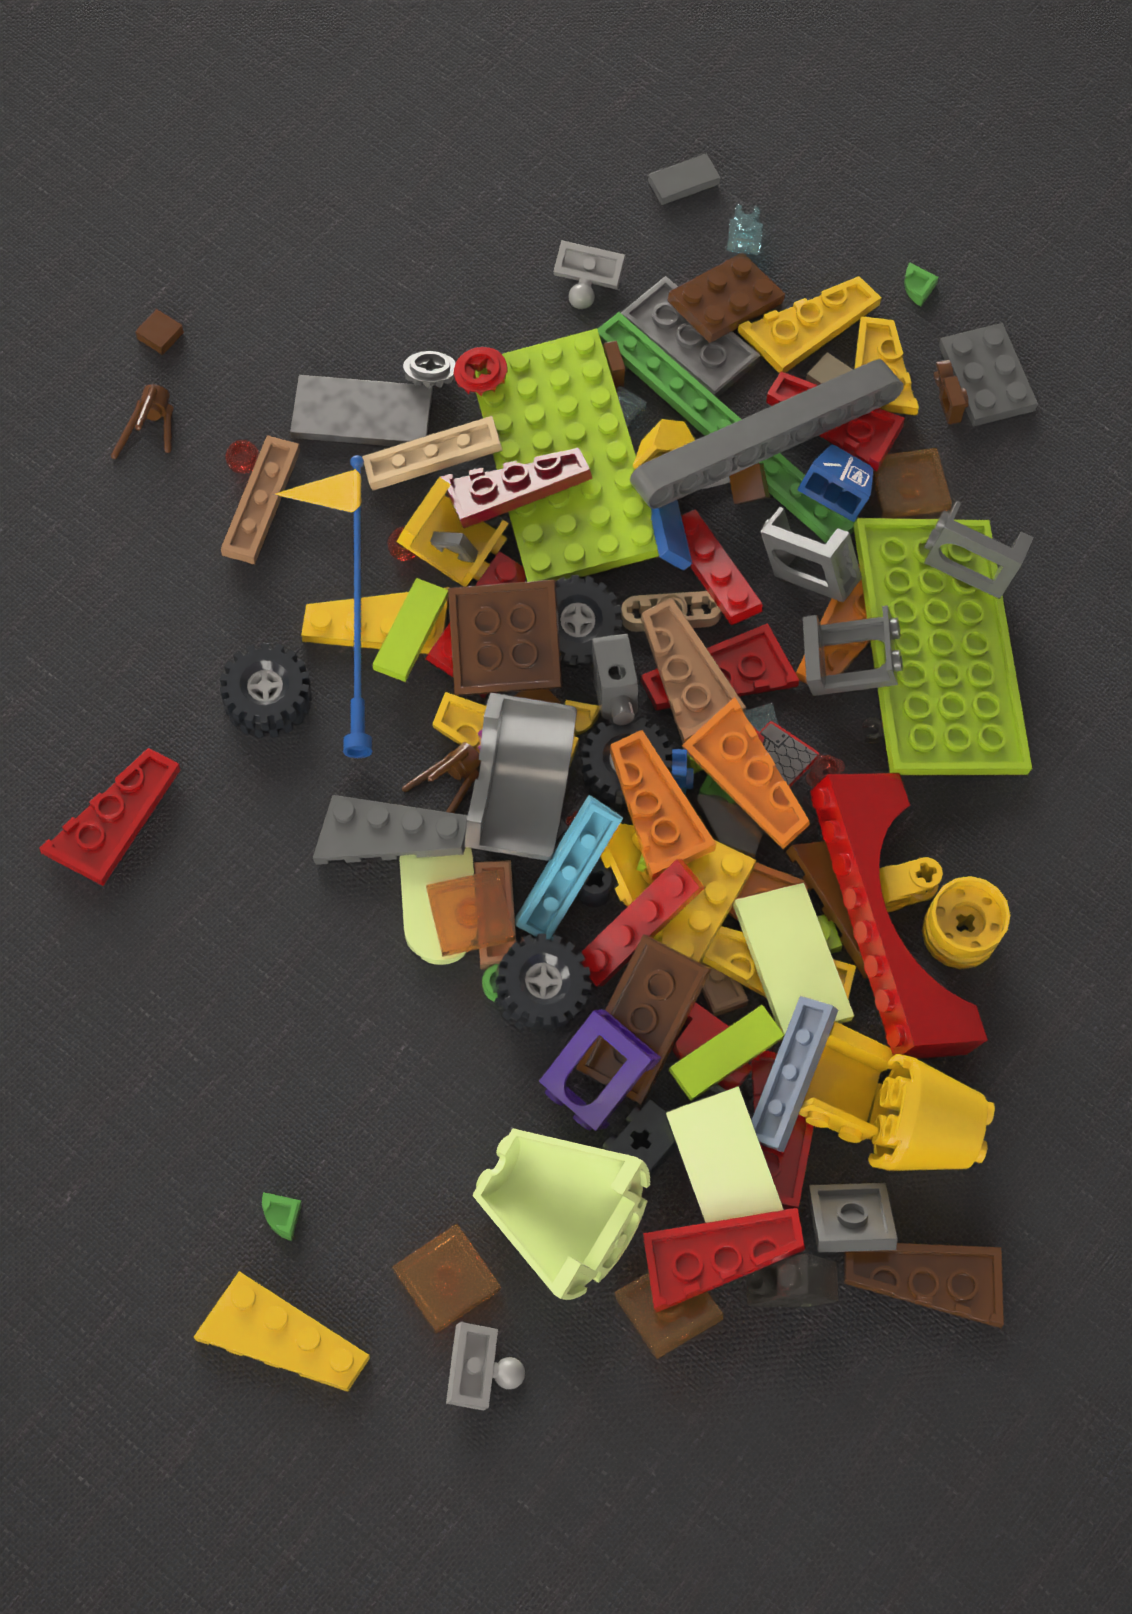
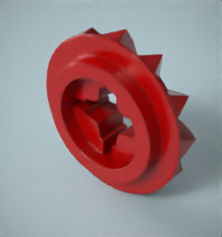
(476, 360)

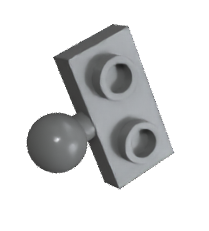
(588, 267)
(475, 1367)

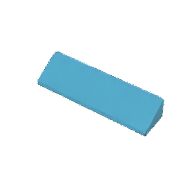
(568, 868)

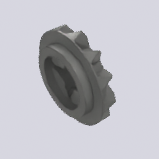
(418, 365)

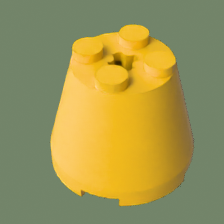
(927, 1120)

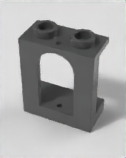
(951, 532)
(835, 556)
(817, 636)

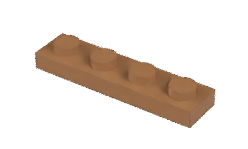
(258, 502)

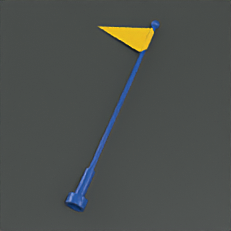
(344, 494)

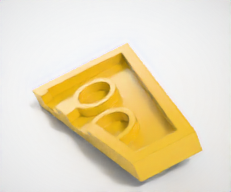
(880, 341)

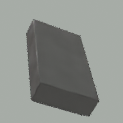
(684, 179)

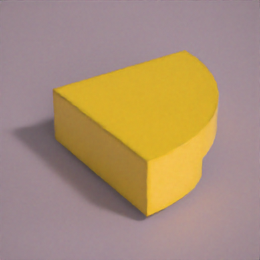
(586, 716)

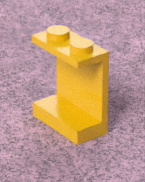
(439, 516)
(846, 1084)

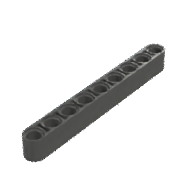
(765, 434)

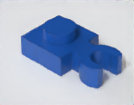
(680, 772)

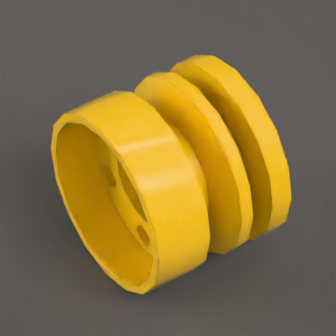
(968, 903)

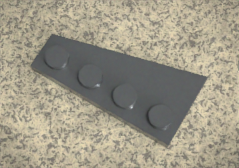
(386, 830)

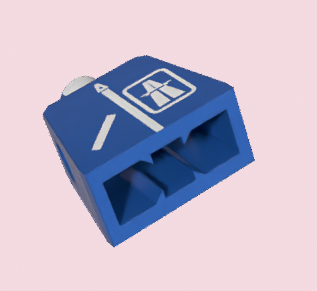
(839, 482)

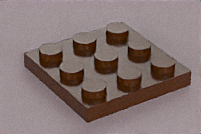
(505, 637)

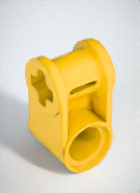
(903, 887)

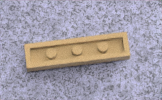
(432, 453)

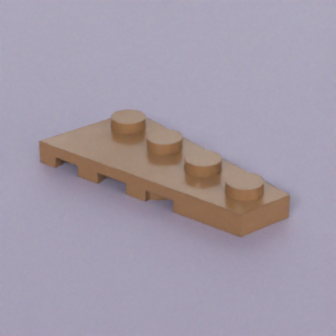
(686, 668)

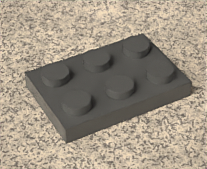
(989, 373)

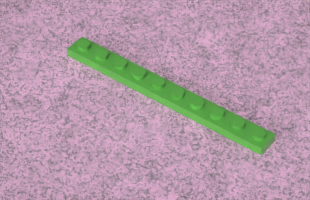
(709, 415)

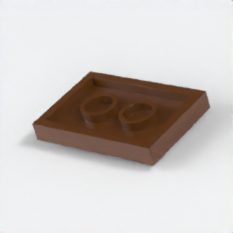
(726, 297)

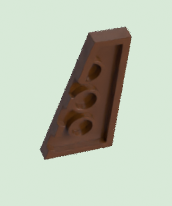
(819, 875)
(940, 1277)

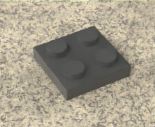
(852, 1217)

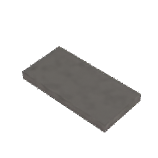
(712, 364)
(360, 411)

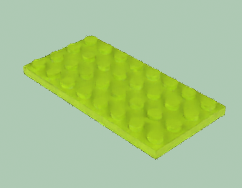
(559, 401)
(958, 683)

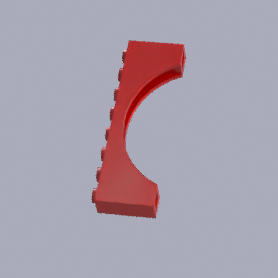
(914, 1008)

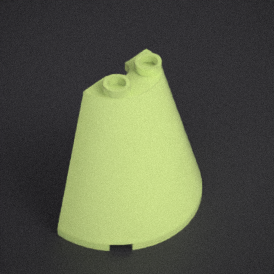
(564, 1206)

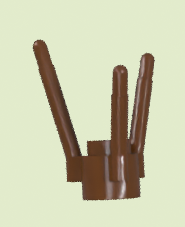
(151, 407)
(459, 764)

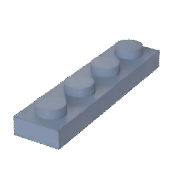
(792, 1072)

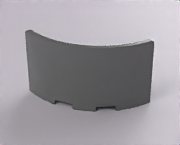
(521, 776)

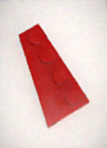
(788, 1166)
(710, 1254)

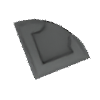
(455, 542)

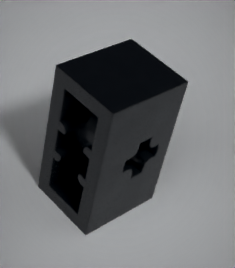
(648, 1125)

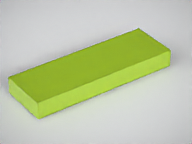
(410, 629)
(726, 1052)

